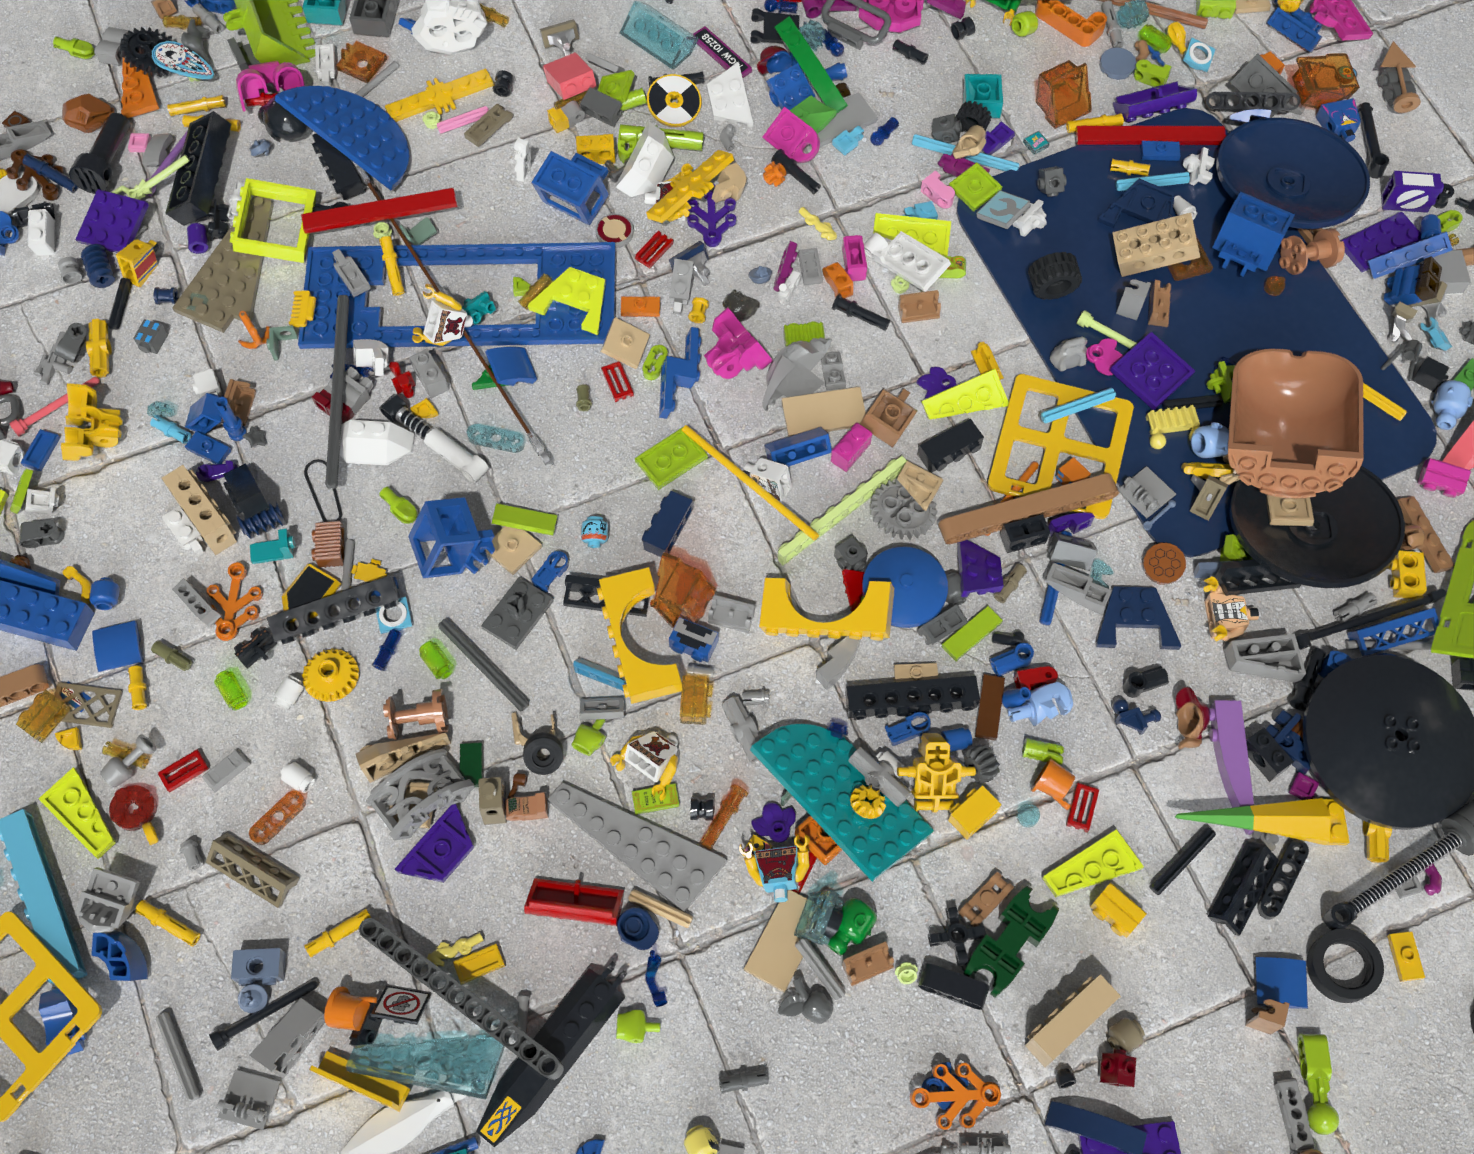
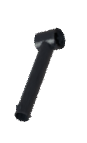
(1378, 160)

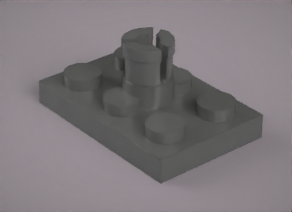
(1262, 77)
(517, 613)

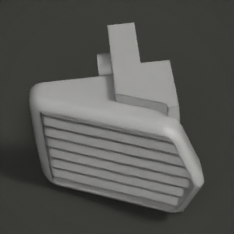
(107, 901)

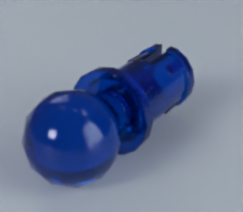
(782, 6)
(832, 44)
(877, 137)

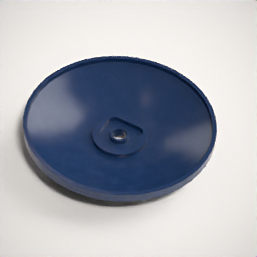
(1322, 169)

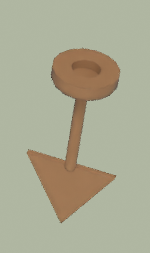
(1397, 58)

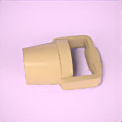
(970, 143)

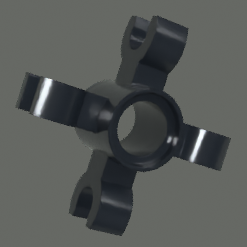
(945, 938)

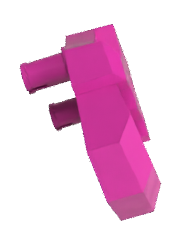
(903, 14)

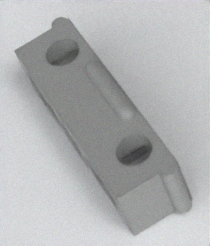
(196, 602)
(1299, 1108)

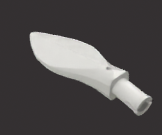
(394, 1129)

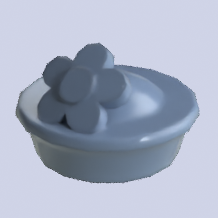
(260, 147)
(760, 274)
(252, 998)

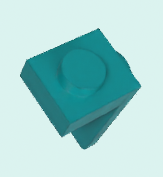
(273, 550)

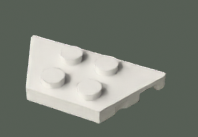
(729, 97)

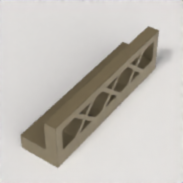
(251, 863)

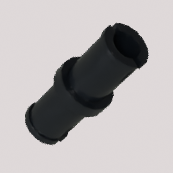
(910, 52)

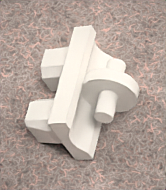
(1197, 166)
(1031, 218)

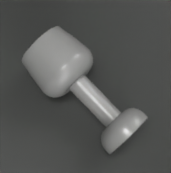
(119, 769)

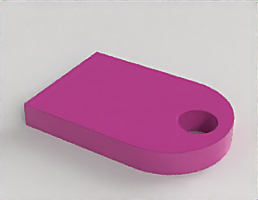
(792, 136)

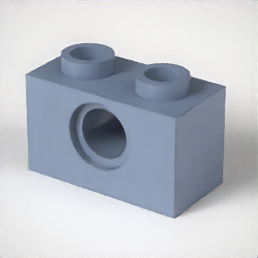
(246, 960)

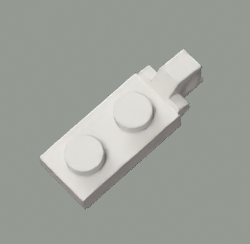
(325, 63)
(523, 158)
(184, 530)

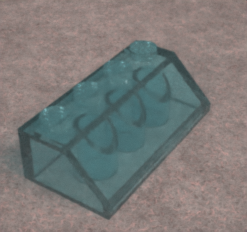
(658, 35)

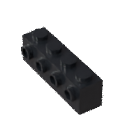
(338, 168)

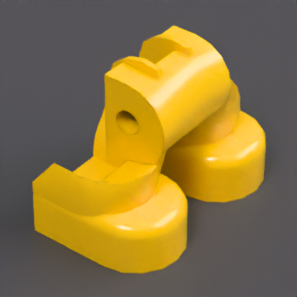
(104, 424)

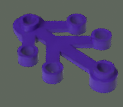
(711, 219)

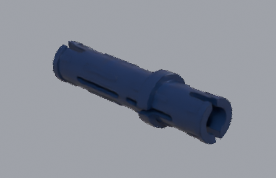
(43, 169)

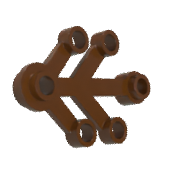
(49, 190)

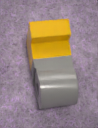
(565, 116)

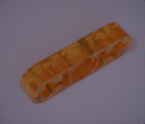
(277, 827)

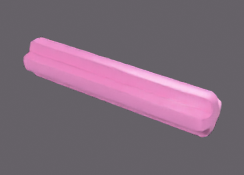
(461, 120)

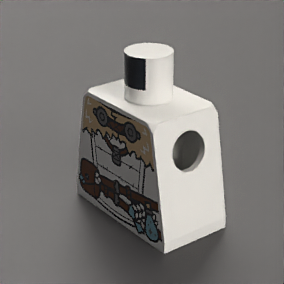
(771, 476)

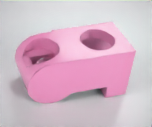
(937, 190)

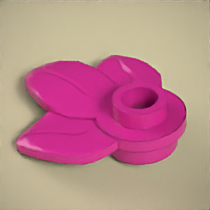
(1107, 355)

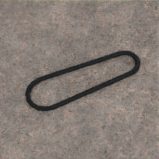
(313, 493)

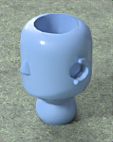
(1451, 403)
(1210, 441)

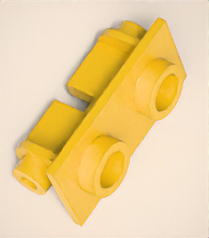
(985, 359)

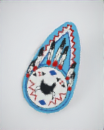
(181, 60)

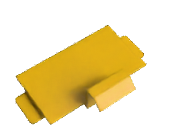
(369, 571)

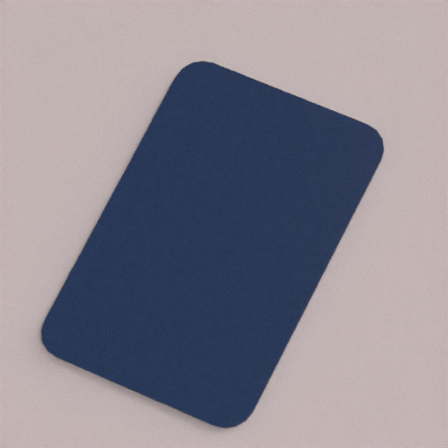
(1208, 320)

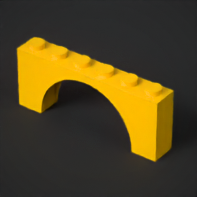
(869, 619)
(642, 678)

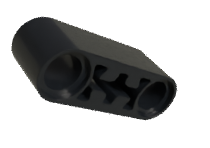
(953, 986)

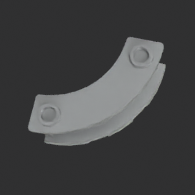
(418, 768)

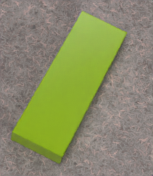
(524, 519)
(972, 633)

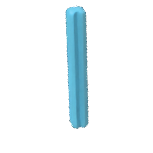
(1159, 180)
(1078, 405)

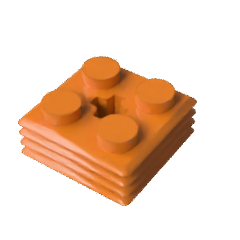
(822, 847)

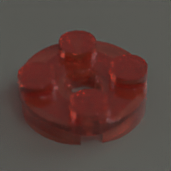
(124, 798)

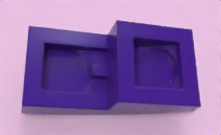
(997, 138)
(1075, 522)

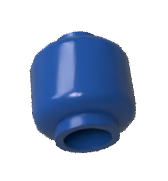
(104, 593)

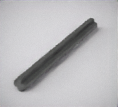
(483, 665)

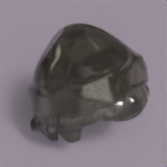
(740, 305)

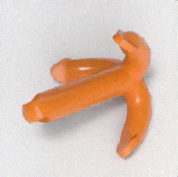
(257, 340)

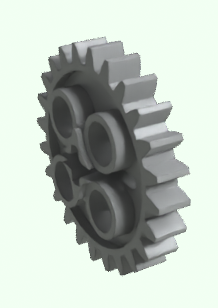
(893, 501)

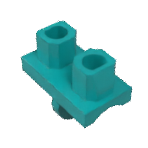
(479, 306)

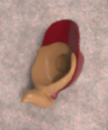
(1192, 718)

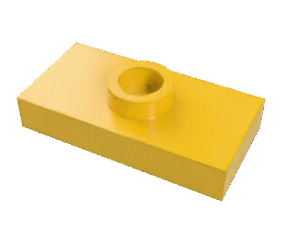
(1406, 956)

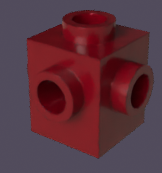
(1118, 1069)

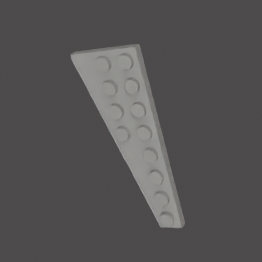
(658, 857)

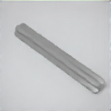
(178, 1057)

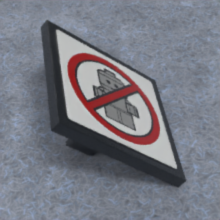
(401, 1005)

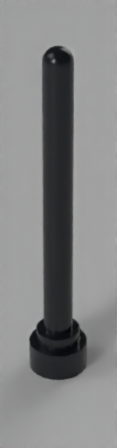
(222, 1037)

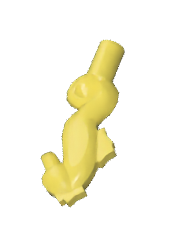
(824, 228)
(446, 951)

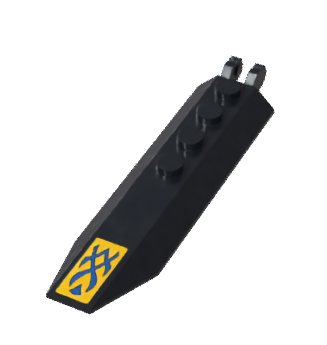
(565, 1036)

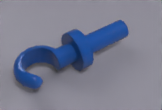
(1156, 55)

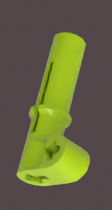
(676, 138)

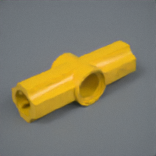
(98, 348)
(1377, 842)

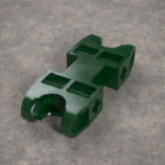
(1000, 955)

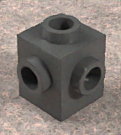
(947, 128)
(1051, 180)
(851, 555)

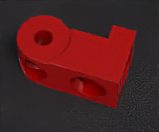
(1035, 677)

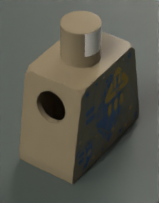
(492, 797)

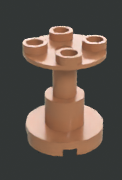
(1324, 247)
(424, 713)

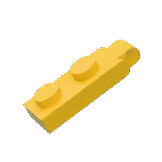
(1206, 469)

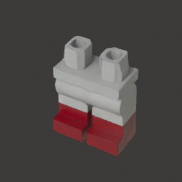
(354, 395)

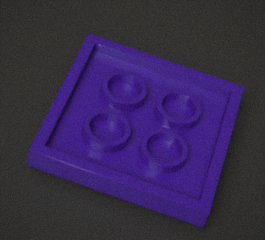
(112, 221)
(1152, 370)

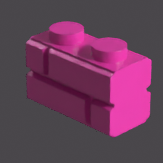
(854, 257)
(851, 447)
(1444, 477)

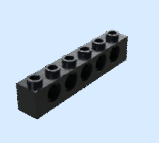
(280, 622)
(920, 689)

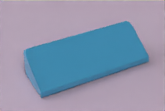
(598, 673)

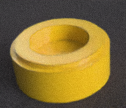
(150, 833)

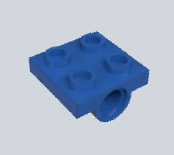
(789, 88)

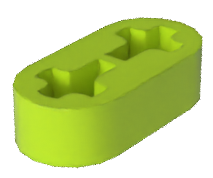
(1455, 217)
(651, 360)

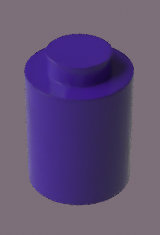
(197, 238)

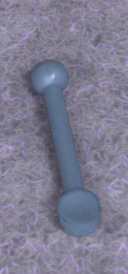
(1148, 524)

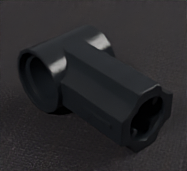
(1146, 681)

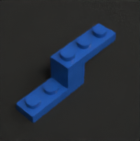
(679, 372)

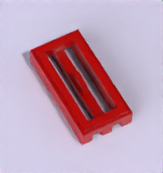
(646, 251)
(622, 394)
(187, 777)
(1077, 824)

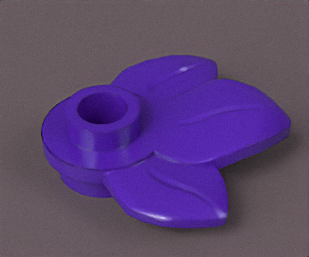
(934, 381)
(774, 819)

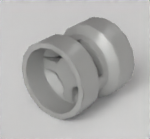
(69, 270)

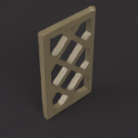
(100, 692)

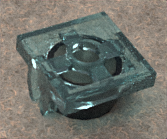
(820, 917)

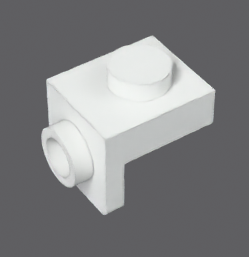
(41, 501)

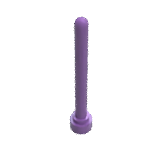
(169, 160)

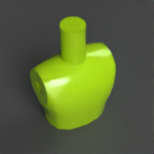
(588, 738)
(632, 1026)

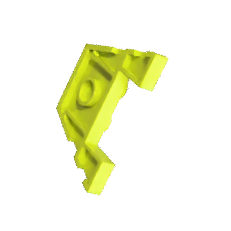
(576, 290)

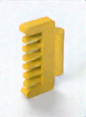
(303, 309)

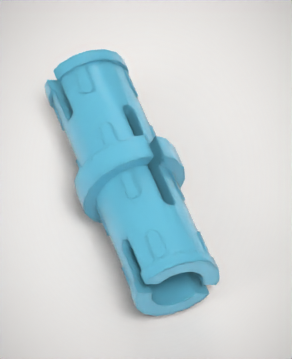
(170, 429)

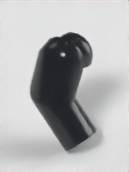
(1009, 640)

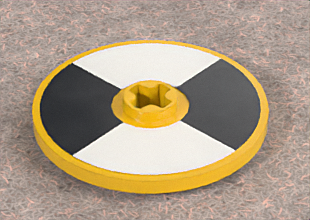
(674, 113)

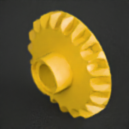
(335, 685)

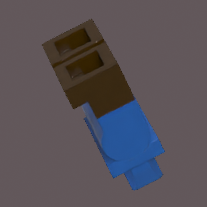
(1414, 283)

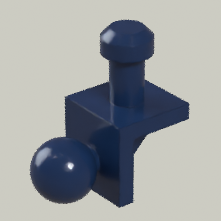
(1134, 717)

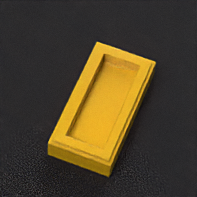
(478, 964)

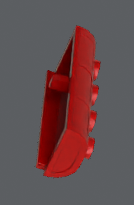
(574, 901)

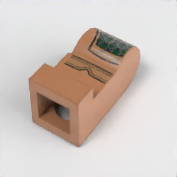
(527, 807)

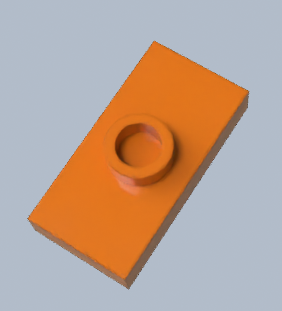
(640, 306)

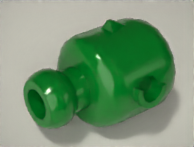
(855, 925)

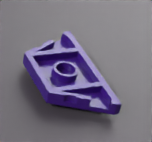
(978, 569)
(439, 849)

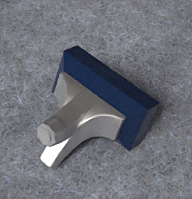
(699, 255)

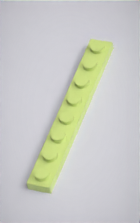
(836, 514)

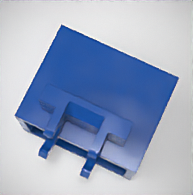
(572, 183)
(1252, 233)
(453, 528)

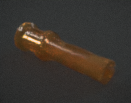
(728, 808)

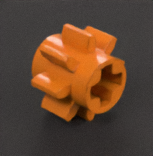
(774, 174)

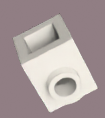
(206, 382)

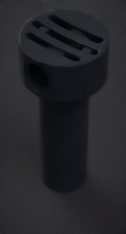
(93, 169)

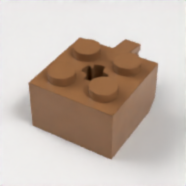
(889, 416)

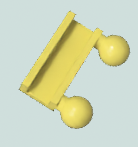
(1171, 421)

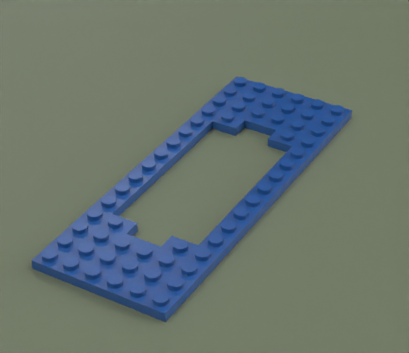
(557, 327)

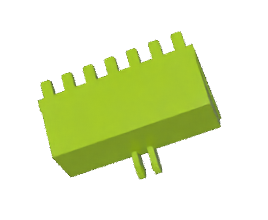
(272, 30)

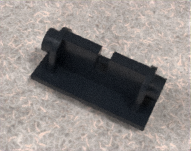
(21, 214)
(216, 227)
(368, 1029)

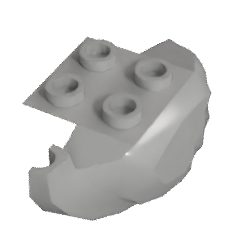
(791, 370)

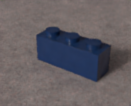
(667, 524)

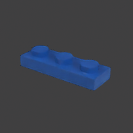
(1294, 29)

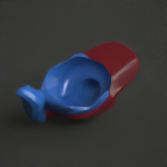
(775, 60)

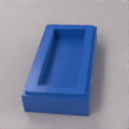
(40, 450)

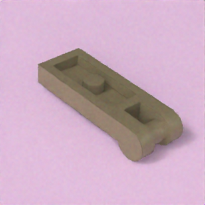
(488, 125)

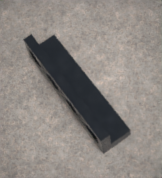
(1250, 570)
(588, 586)
(1242, 883)

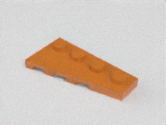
(137, 92)

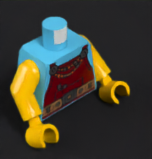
(778, 867)

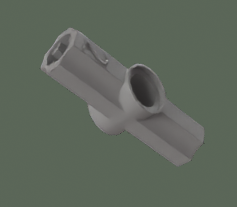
(741, 725)
(879, 776)

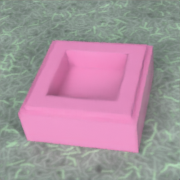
(138, 142)

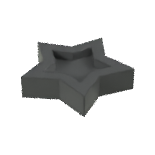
(255, 437)

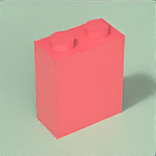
(569, 75)

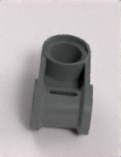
(71, 345)
(40, 533)

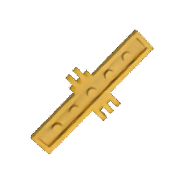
(439, 95)
(690, 186)

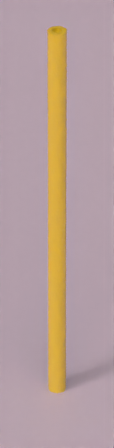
(751, 483)

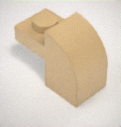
(731, 183)

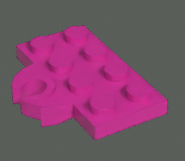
(1343, 17)

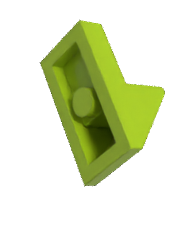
(1233, 550)

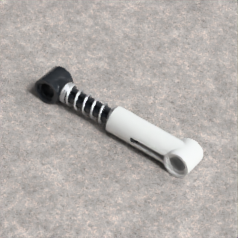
(469, 465)

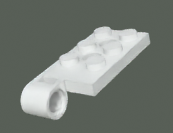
(903, 247)

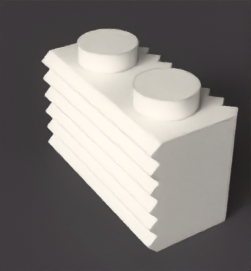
(41, 232)

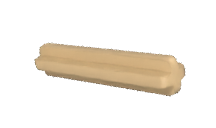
(660, 908)

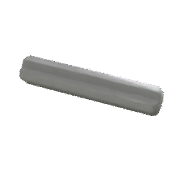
(820, 968)

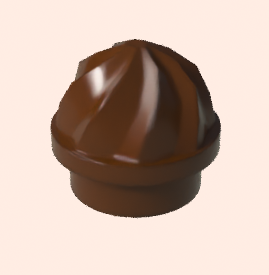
(21, 561)

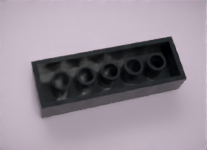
(197, 179)

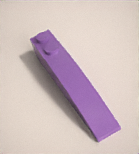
(1231, 752)

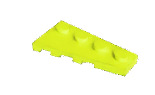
(929, 232)
(973, 395)
(78, 813)
(1096, 864)

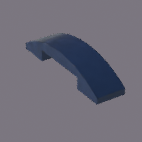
(1096, 1127)

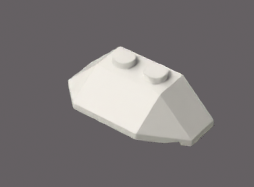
(647, 163)
(374, 442)

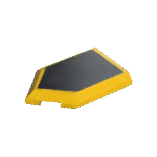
(309, 587)

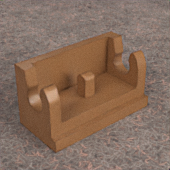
(1159, 305)
(919, 306)
(240, 399)
(868, 964)
(1269, 1020)

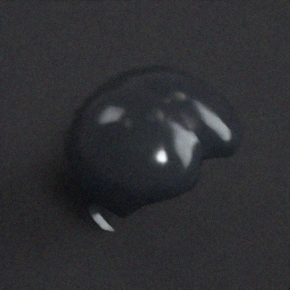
(281, 122)

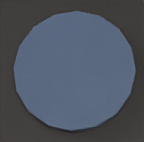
(1117, 63)

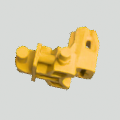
(935, 774)

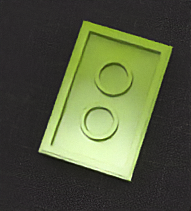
(670, 458)

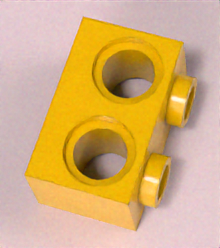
(596, 147)
(1412, 575)

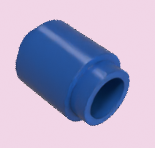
(1430, 226)
(957, 738)

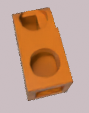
(838, 280)

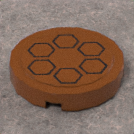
(1164, 563)

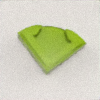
(520, 286)

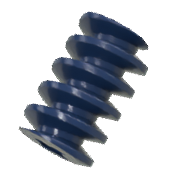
(97, 266)
(262, 520)

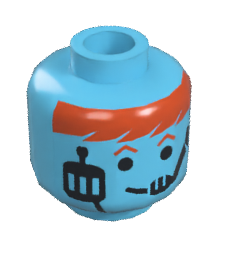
(594, 531)

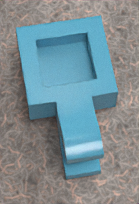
(848, 141)
(922, 210)
(1438, 338)

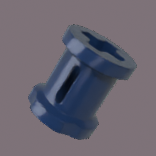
(165, 295)

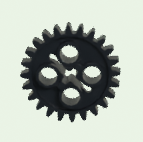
(138, 47)

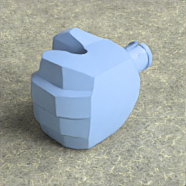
(1041, 704)

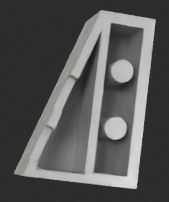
(1267, 657)
(289, 1038)

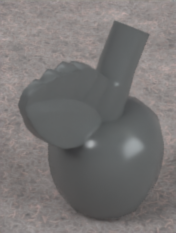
(813, 1006)

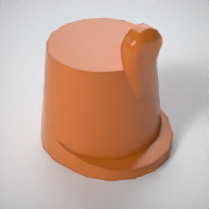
(1055, 782)
(346, 1010)

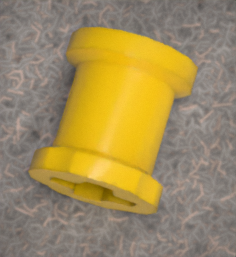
(698, 310)

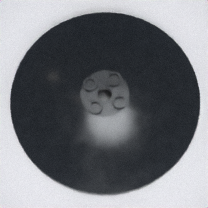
(1354, 539)
(1361, 761)

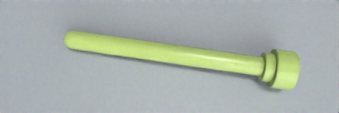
(1086, 320)

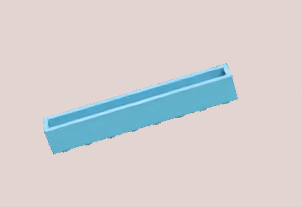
(39, 890)

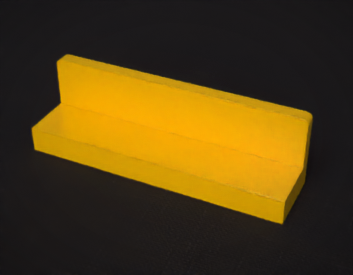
(378, 1089)

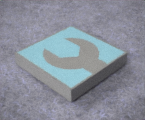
(1003, 209)

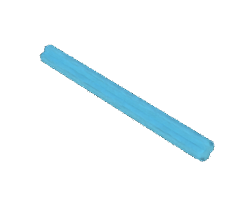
(981, 158)

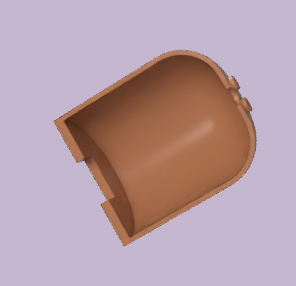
(1295, 422)

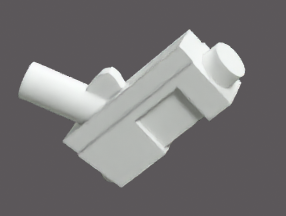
(787, 289)

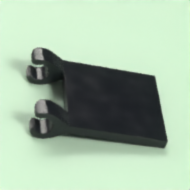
(770, 21)

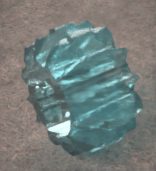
(1133, 14)
(813, 33)

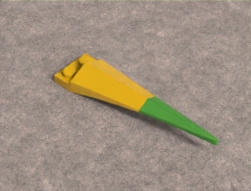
(1308, 820)

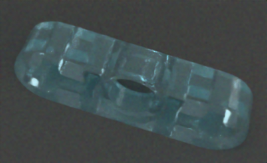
(502, 444)

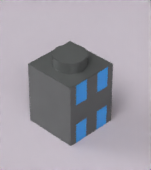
(150, 336)

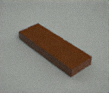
(989, 707)

